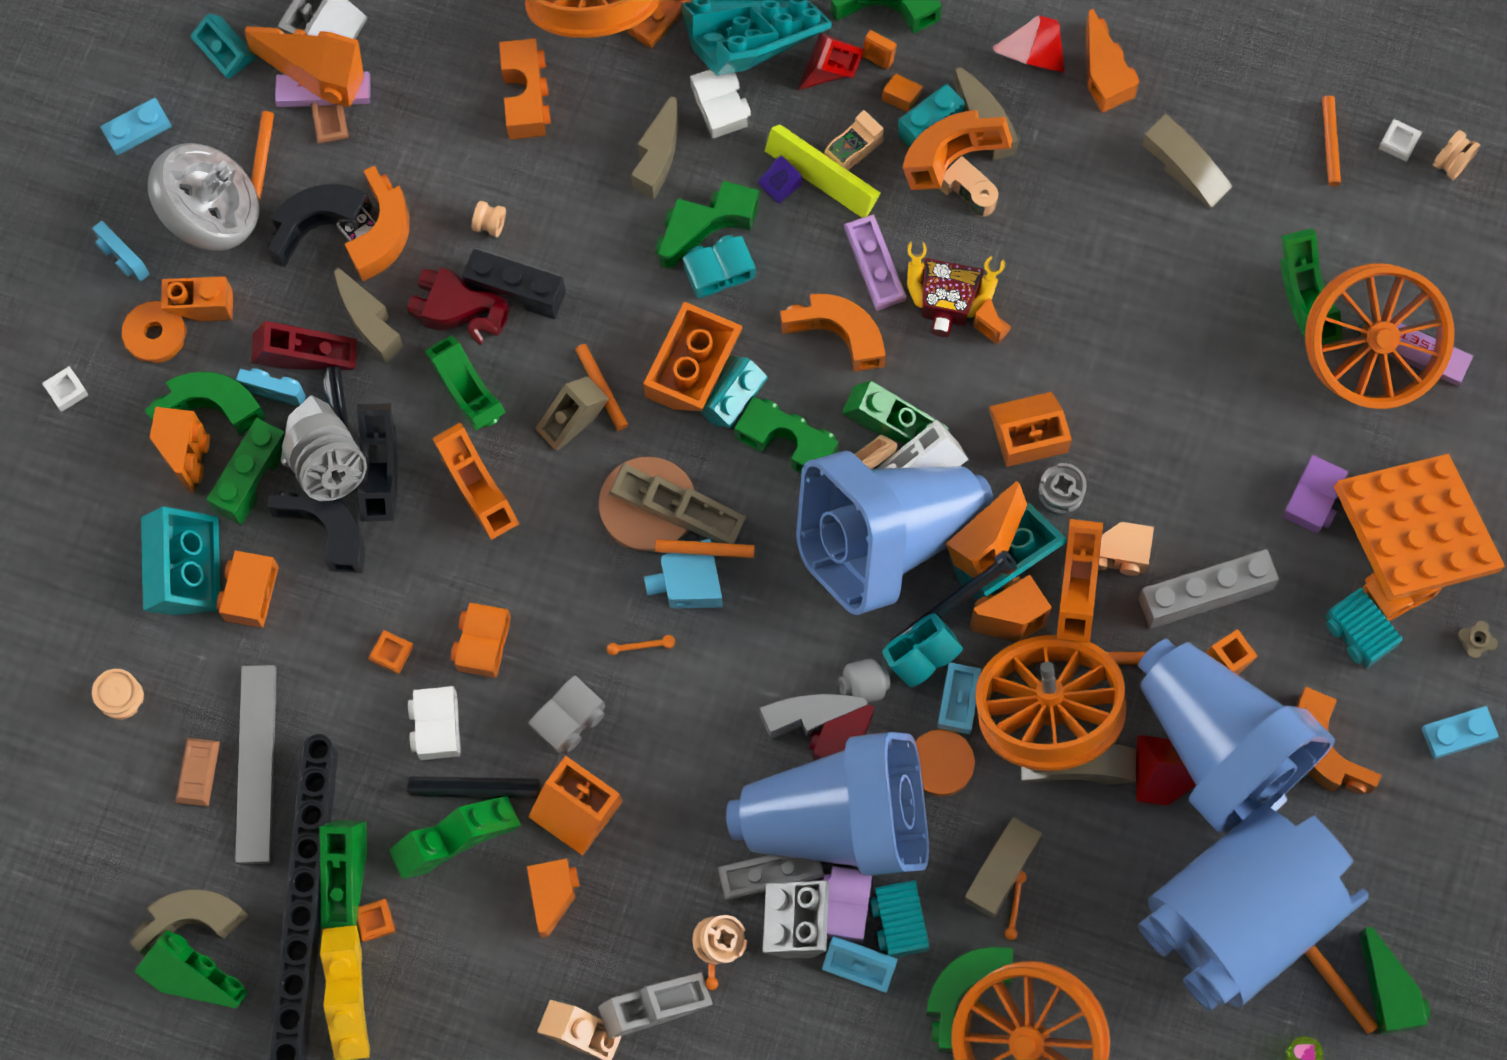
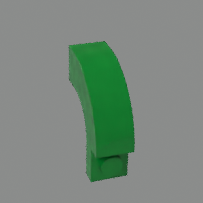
(916, 13)
(1304, 281)
(464, 384)
(213, 392)
(958, 980)

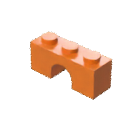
(522, 65)

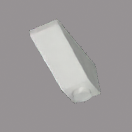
(928, 449)

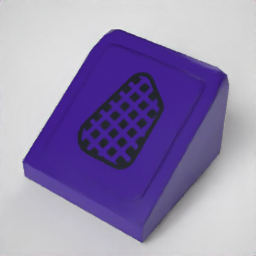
(780, 180)

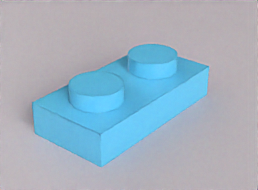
(136, 126)
(127, 261)
(260, 384)
(958, 698)
(1460, 732)
(859, 964)

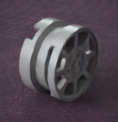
(1062, 488)

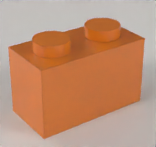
(247, 589)

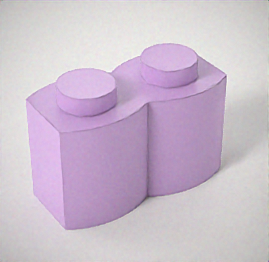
(847, 903)

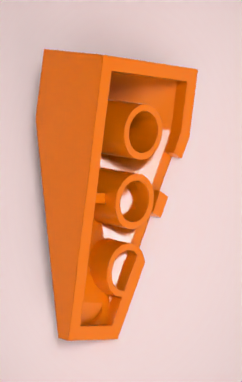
(322, 63)

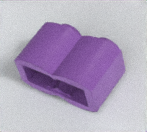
(1315, 495)

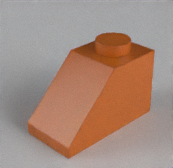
(552, 892)

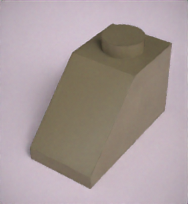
(571, 412)

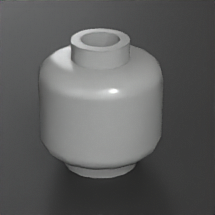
(865, 680)

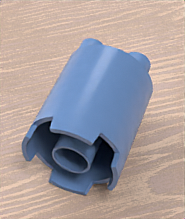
(1251, 904)

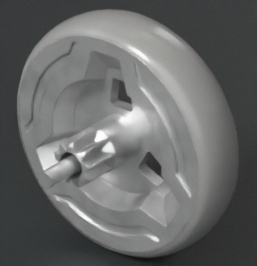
(213, 184)

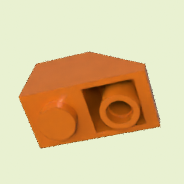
(198, 298)

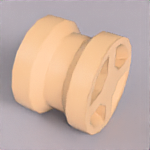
(488, 218)

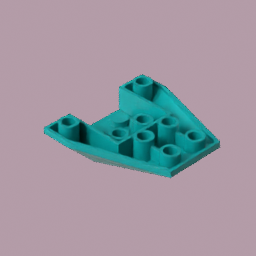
(744, 33)

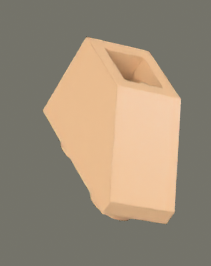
(1126, 548)
(577, 1030)

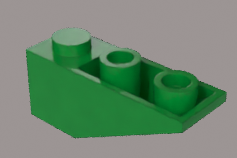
(885, 413)
(183, 972)

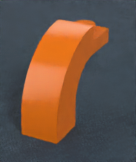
(947, 141)
(387, 238)
(845, 320)
(475, 482)
(1079, 580)
(1333, 767)

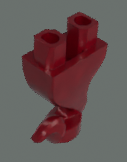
(454, 304)

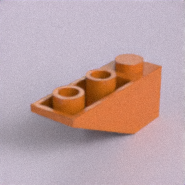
(1107, 73)
(988, 533)

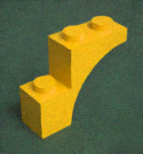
(344, 993)

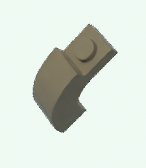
(1112, 767)
(186, 909)

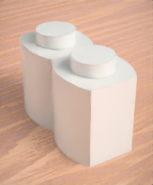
(720, 102)
(435, 723)

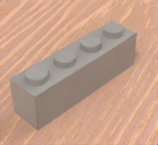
(1208, 589)

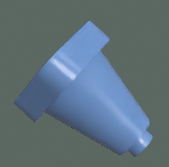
(874, 525)
(1228, 732)
(842, 809)

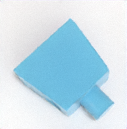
(688, 580)

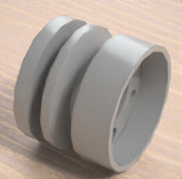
(324, 457)

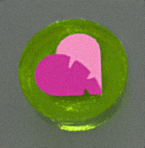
(1304, 1049)

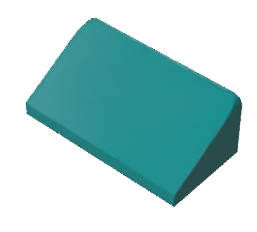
(222, 45)

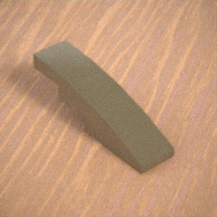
(676, 505)

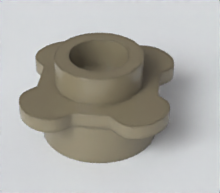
(1473, 648)

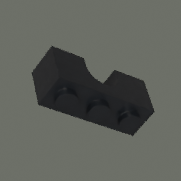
(534, 288)

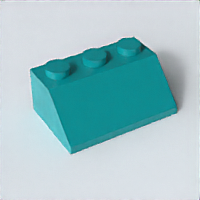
(1031, 543)
(180, 561)

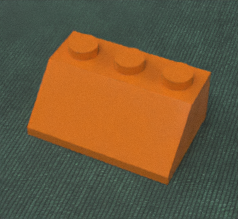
(691, 359)

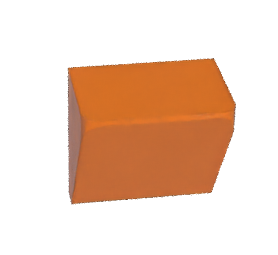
(901, 92)

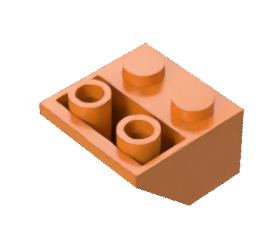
(1030, 429)
(181, 443)
(1013, 612)
(574, 805)

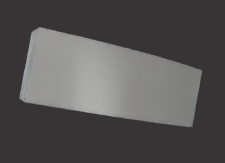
(807, 712)
(654, 1005)

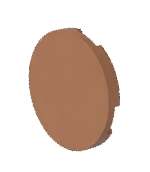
(633, 526)

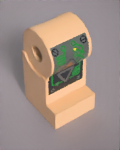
(856, 141)
(971, 186)

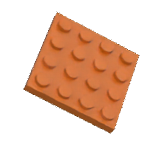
(1418, 527)

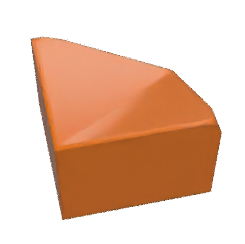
(989, 323)

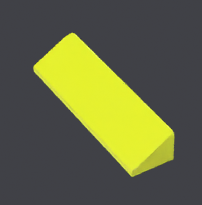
(822, 171)

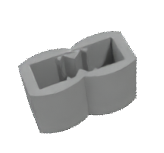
(568, 715)

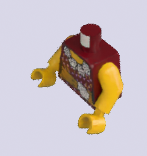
(949, 290)

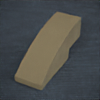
(979, 98)
(657, 151)
(1186, 161)
(368, 317)
(1002, 868)

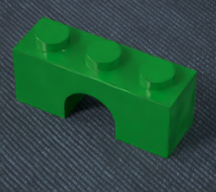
(765, 422)
(236, 488)

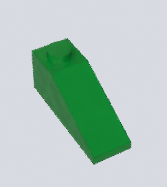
(341, 871)
(1393, 991)

